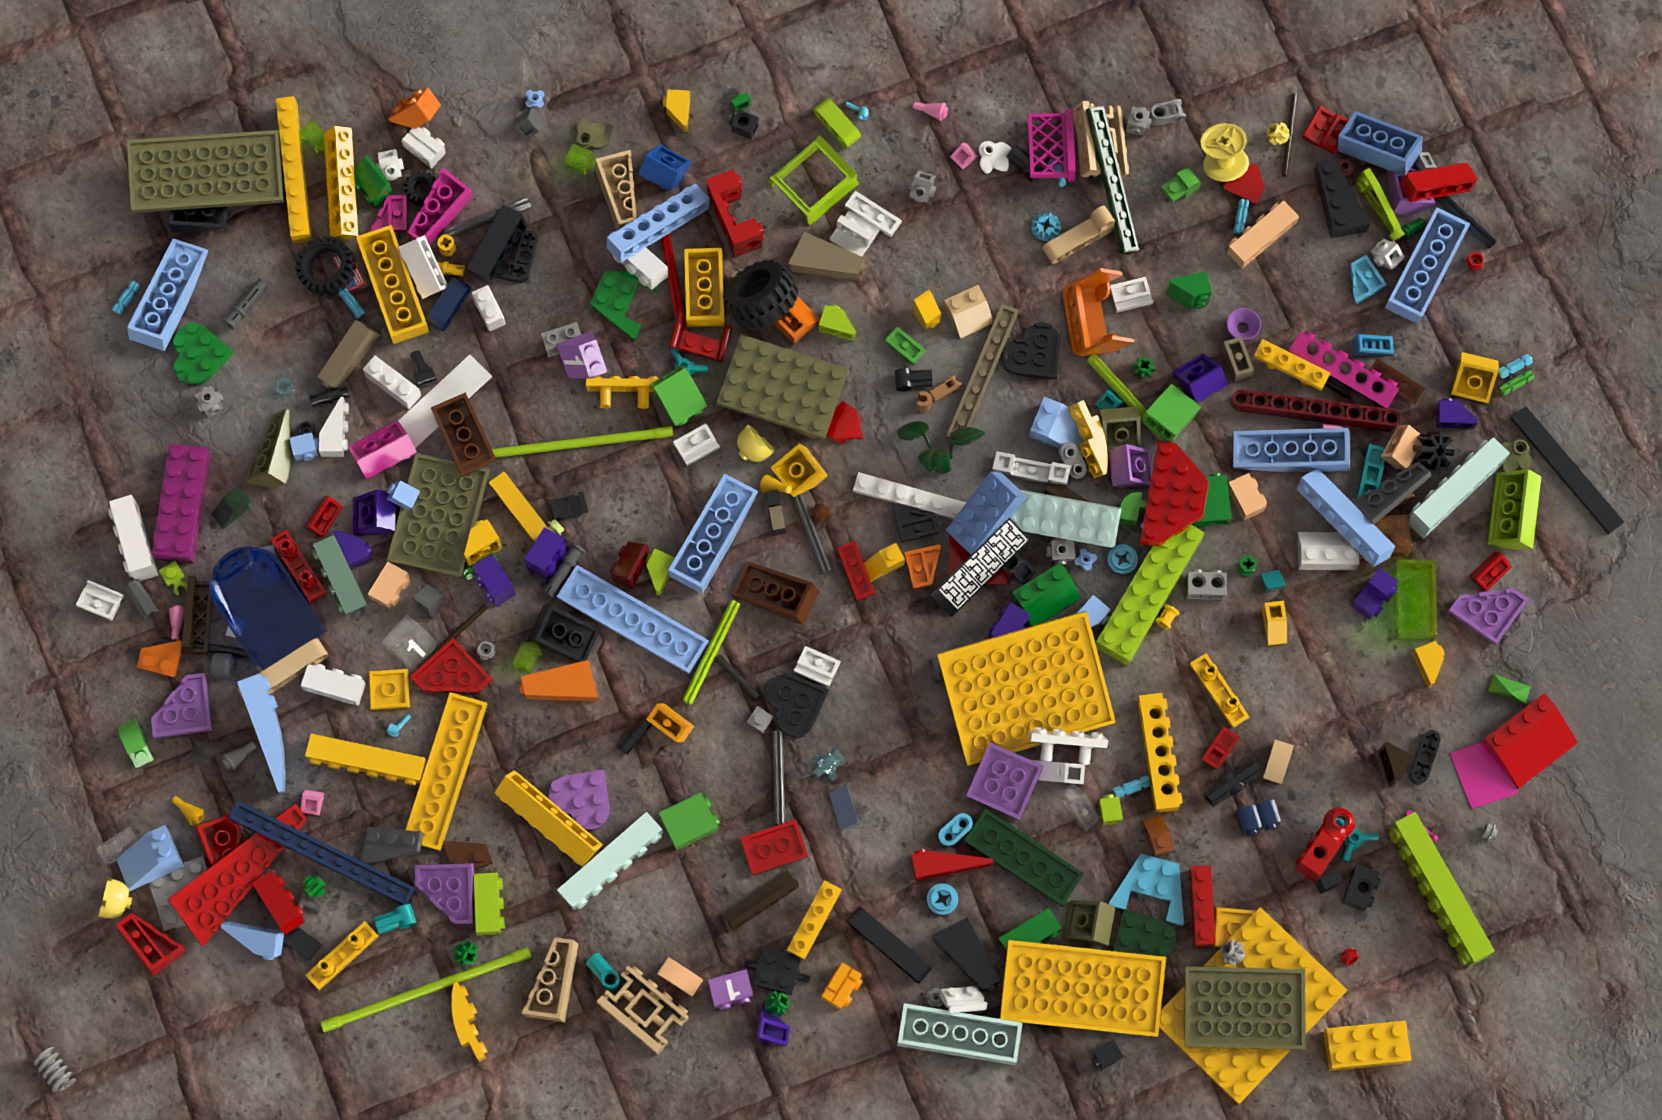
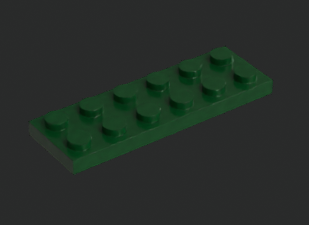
(1024, 857)

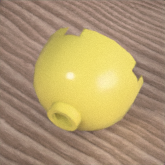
(753, 446)
(115, 899)

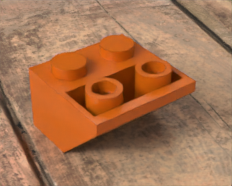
(416, 109)
(797, 322)

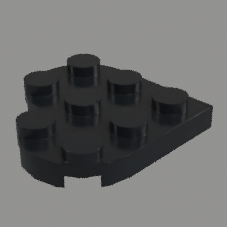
(1035, 353)
(796, 703)

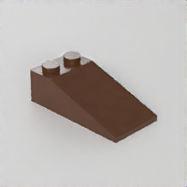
(463, 434)
(776, 592)

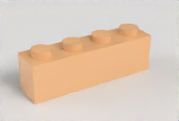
(1262, 234)

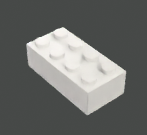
(133, 538)

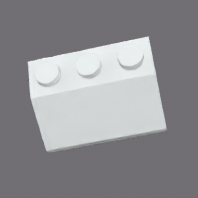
(1326, 552)

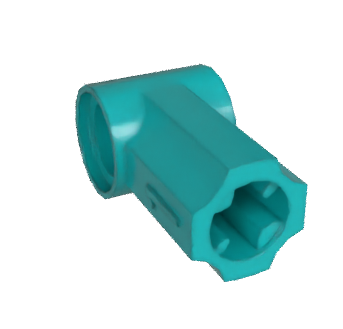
(401, 918)
(602, 971)

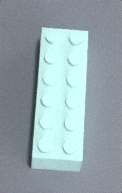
(1458, 487)
(1068, 519)
(959, 1034)

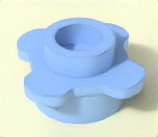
(538, 103)
(1087, 565)

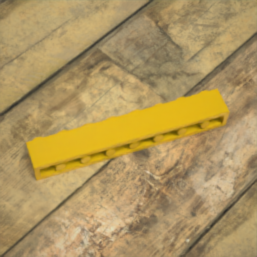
(293, 170)

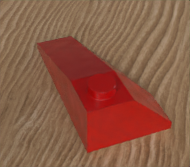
(217, 837)

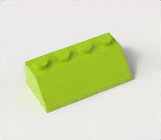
(1514, 510)

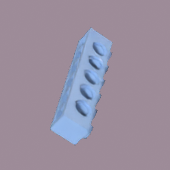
(657, 222)

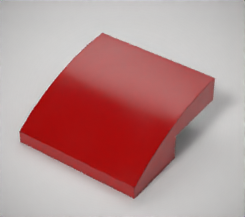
(1325, 129)

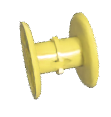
(1224, 152)

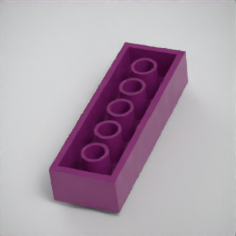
(181, 503)

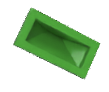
(1509, 689)

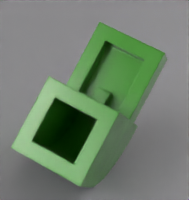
(1182, 185)
(1131, 507)
(135, 743)

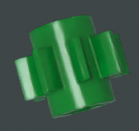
(1142, 372)
(314, 886)
(465, 953)
(777, 1003)

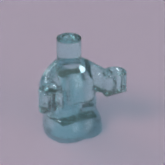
(829, 764)

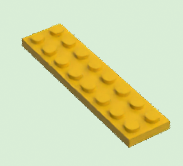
(446, 769)

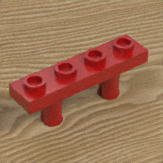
(298, 566)

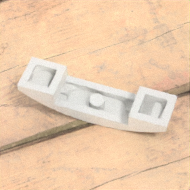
(1031, 470)

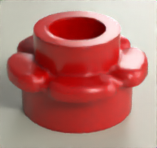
(1475, 256)
(1349, 956)

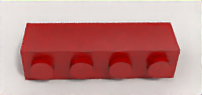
(1438, 182)
(1202, 907)

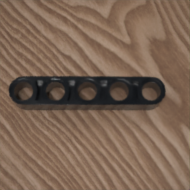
(889, 944)

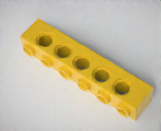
(341, 183)
(1157, 703)

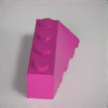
(440, 207)

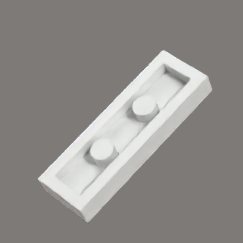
(873, 213)

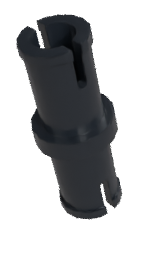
(329, 396)
(635, 736)

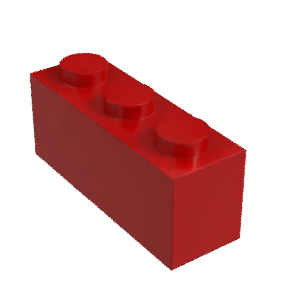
(279, 902)

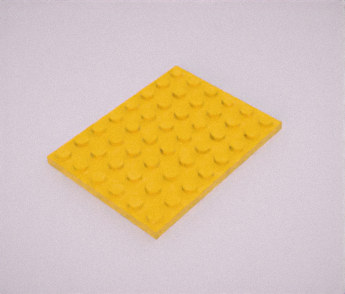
(1026, 681)
(1265, 947)

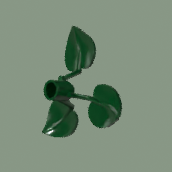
(938, 459)

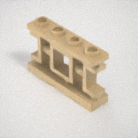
(1085, 144)
(631, 1023)

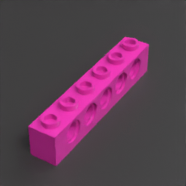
(1384, 398)

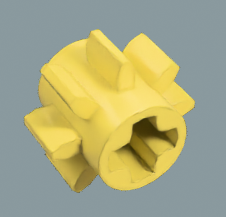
(1277, 133)

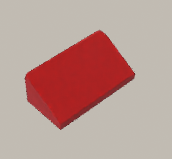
(323, 516)
(1490, 571)

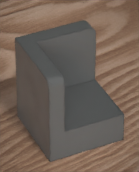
(528, 123)

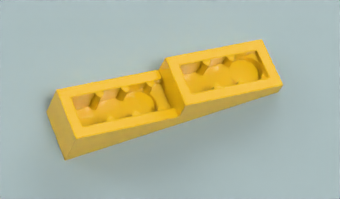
(518, 505)

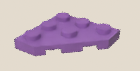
(1489, 611)
(185, 709)
(449, 889)

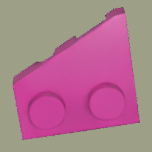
(393, 213)

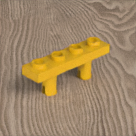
(1291, 364)
(616, 384)
(1219, 690)
(814, 920)
(342, 955)

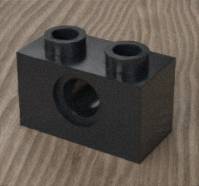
(1353, 896)

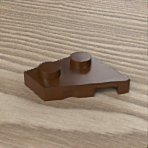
(468, 853)

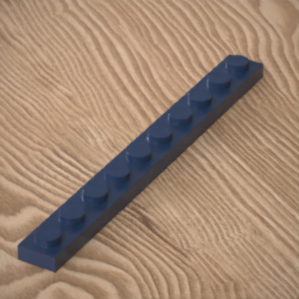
(321, 853)

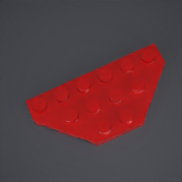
(1174, 496)

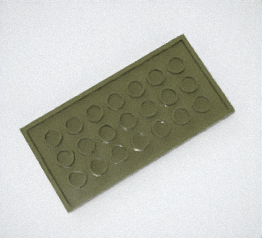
(204, 171)

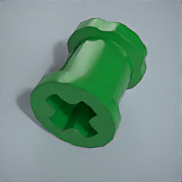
(1252, 563)

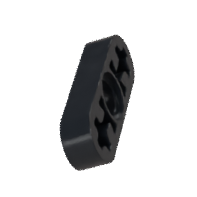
(1424, 742)

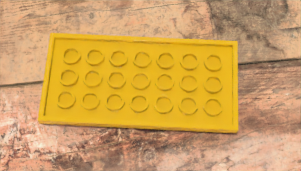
(1082, 988)

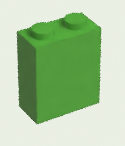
(678, 396)
(1170, 413)
(689, 821)

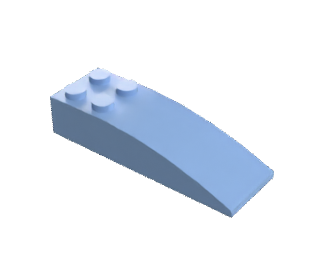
(167, 295)
(1292, 450)
(712, 534)
(266, 724)

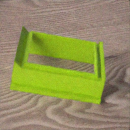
(831, 198)

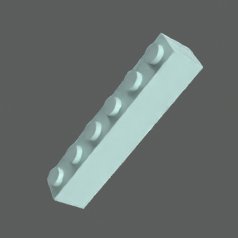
(610, 861)

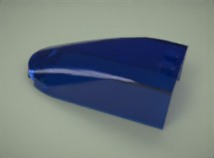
(262, 605)

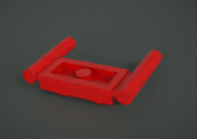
(699, 344)

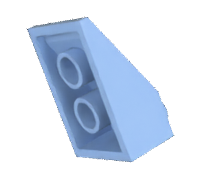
(1055, 425)
(149, 858)

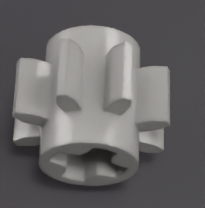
(1232, 952)

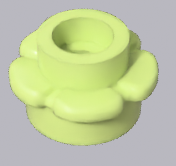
(555, 527)

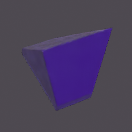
(772, 1029)

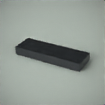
(296, 939)

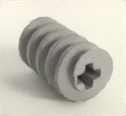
(52, 1070)

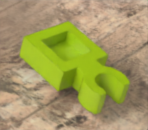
(173, 576)

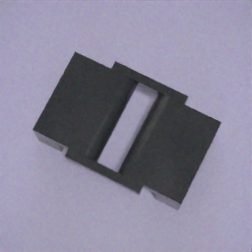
(577, 502)
(1328, 882)

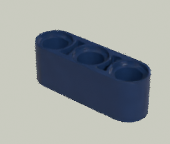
(448, 304)

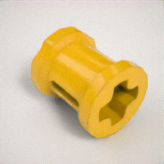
(441, 244)
(1167, 616)

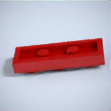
(856, 570)

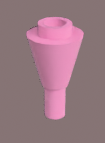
(936, 110)
(176, 619)

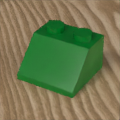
(371, 182)
(1190, 290)

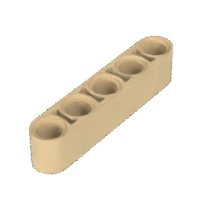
(293, 664)

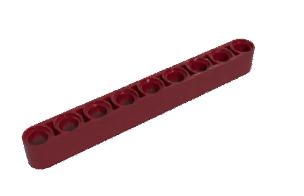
(1324, 407)

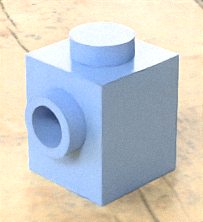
(304, 447)
(402, 494)

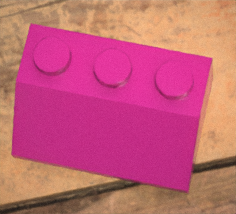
(382, 449)

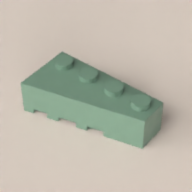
(339, 574)

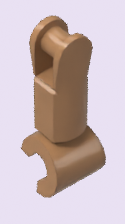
(936, 394)

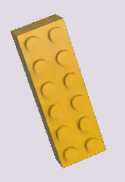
(392, 284)

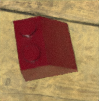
(630, 564)

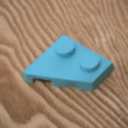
(1365, 279)

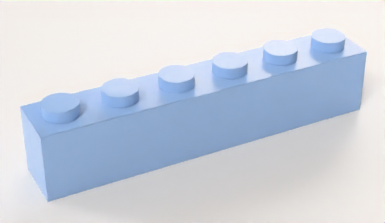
(1345, 517)

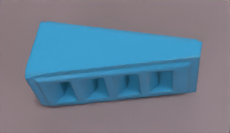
(1361, 349)

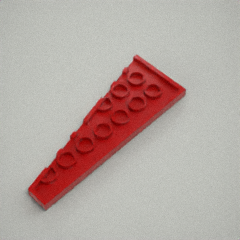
(217, 890)

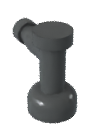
(303, 901)

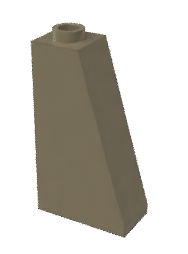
(825, 259)
(348, 354)

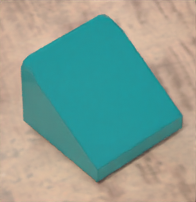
(1109, 400)
(1272, 580)

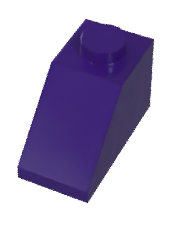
(1454, 415)
(353, 548)

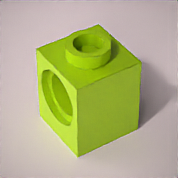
(1110, 810)

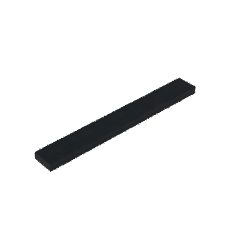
(1567, 470)

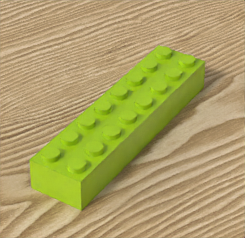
(1147, 595)
(1441, 890)

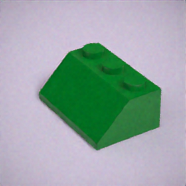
(1046, 594)

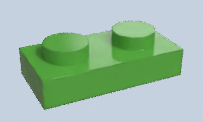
(905, 346)

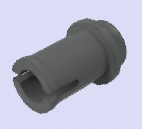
(935, 669)

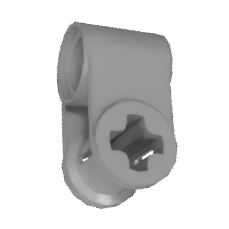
(1170, 112)

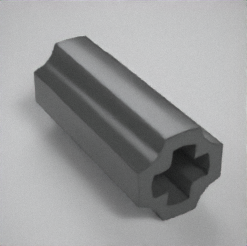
(141, 599)

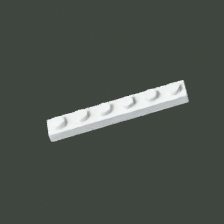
(907, 496)

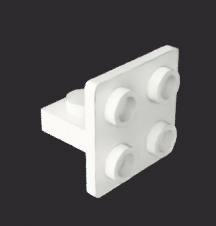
(854, 233)

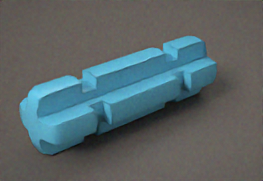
(1241, 217)
(126, 297)
(351, 302)
(1515, 366)
(1132, 786)

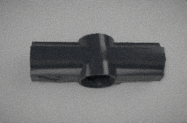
(1232, 783)

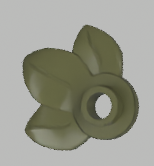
(593, 132)
(1516, 458)

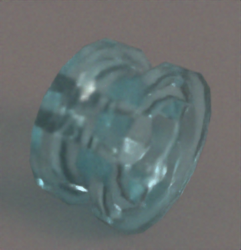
(279, 384)

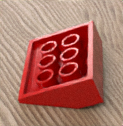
(1530, 741)

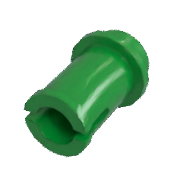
(1413, 227)

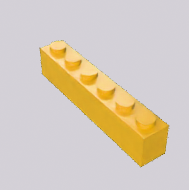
(365, 759)
(548, 818)

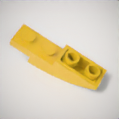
(1094, 445)
(462, 1015)

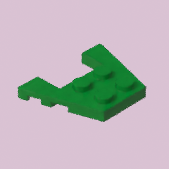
(614, 299)

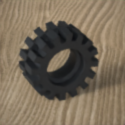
(412, 181)

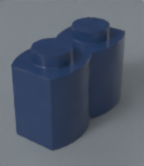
(1258, 817)

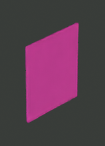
(1481, 776)

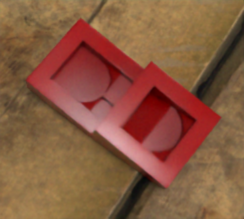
(1221, 748)

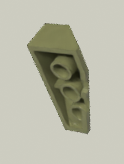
(273, 460)

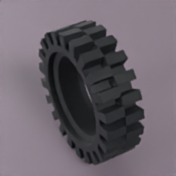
(338, 279)

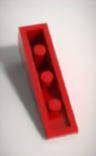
(937, 864)

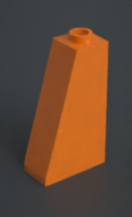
(562, 683)

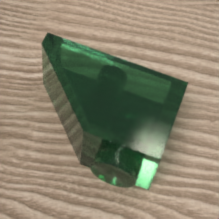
(231, 507)

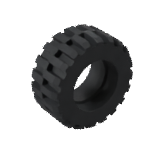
(760, 294)

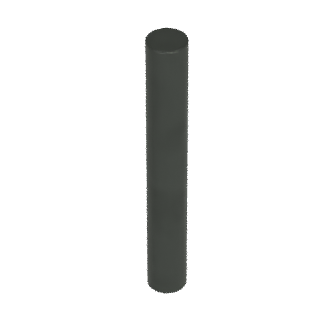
(737, 677)

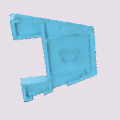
(1154, 879)

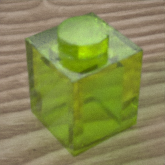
(313, 136)
(580, 159)
(527, 656)

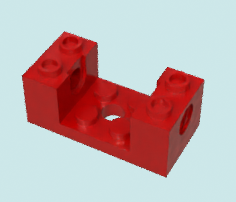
(722, 191)

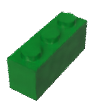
(1035, 930)

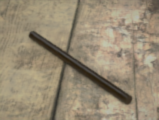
(1289, 141)
(456, 633)

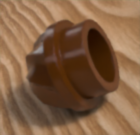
(820, 512)

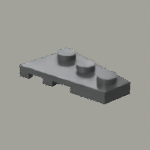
(389, 843)

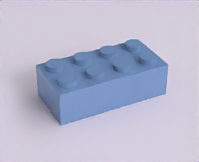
(1380, 143)
(985, 511)

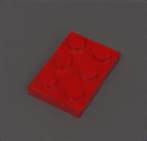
(774, 847)

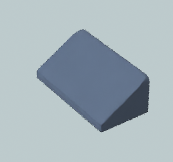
(844, 808)

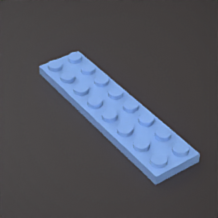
(632, 619)

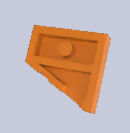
(922, 565)
(161, 658)

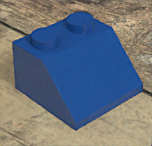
(664, 167)

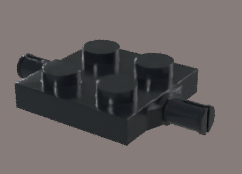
(777, 971)

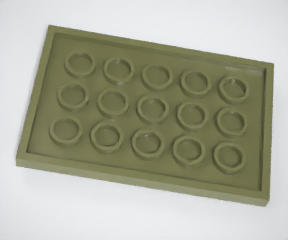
(782, 386)
(438, 525)
(1245, 1008)

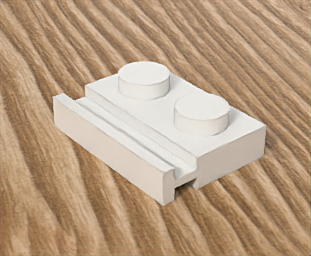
(1131, 294)
(696, 444)
(99, 600)
(817, 666)
(963, 999)

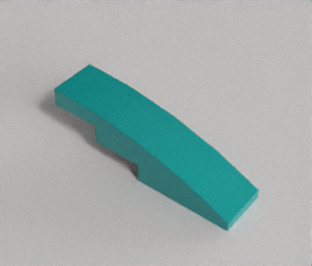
(1371, 470)

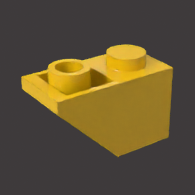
(1275, 622)

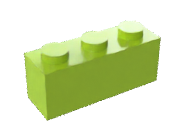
(488, 904)

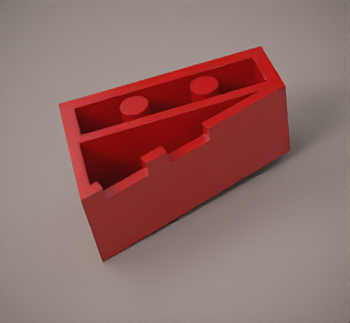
(148, 944)

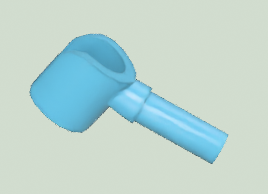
(863, 111)
(394, 730)

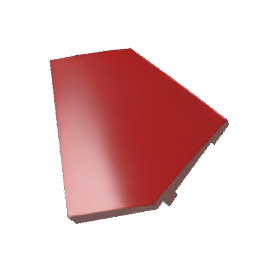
(1248, 186)
(845, 424)

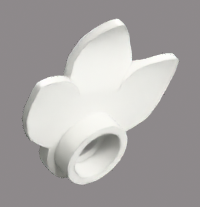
(996, 159)

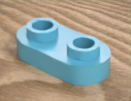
(955, 830)

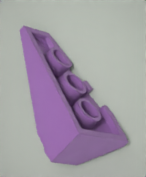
(1398, 200)

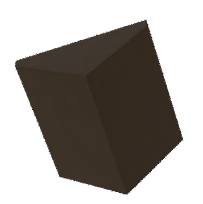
(1394, 762)

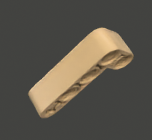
(1082, 235)

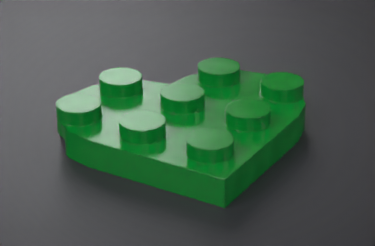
(199, 354)

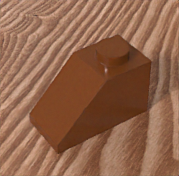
(1158, 836)

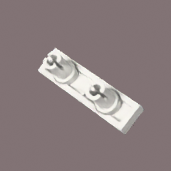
(1059, 736)

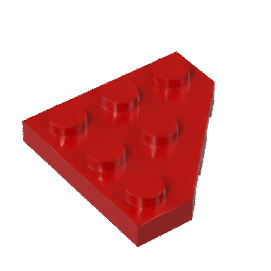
(451, 671)

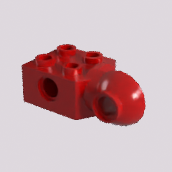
(1325, 843)

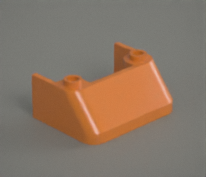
(1086, 316)

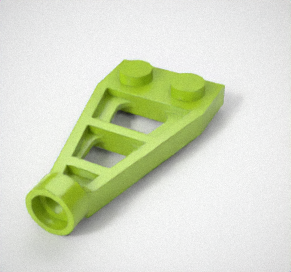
(1365, 184)

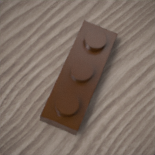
(1408, 388)

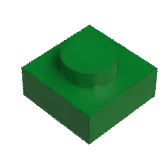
(741, 102)

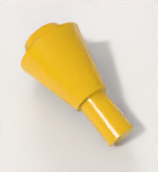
(769, 484)
(192, 813)

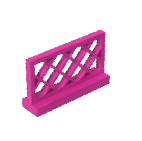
(1067, 145)

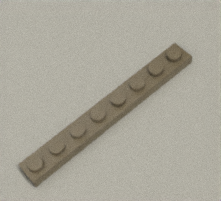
(984, 369)

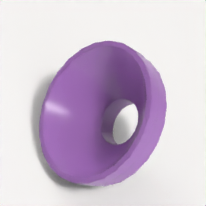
(1247, 317)

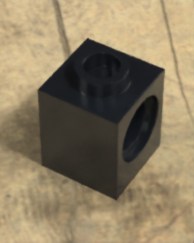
(745, 131)
(1019, 570)
(1106, 1055)

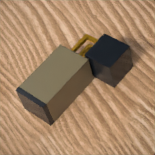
(775, 513)

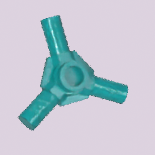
(688, 364)
(1355, 840)

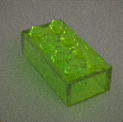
(1415, 600)

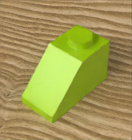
(836, 323)
(657, 567)

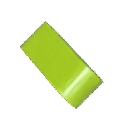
(837, 123)

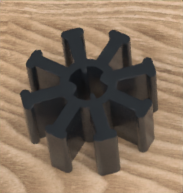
(1433, 450)

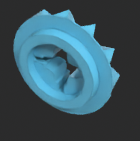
(1050, 233)
(1119, 551)
(944, 890)

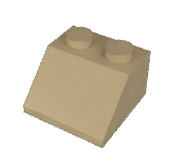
(968, 312)

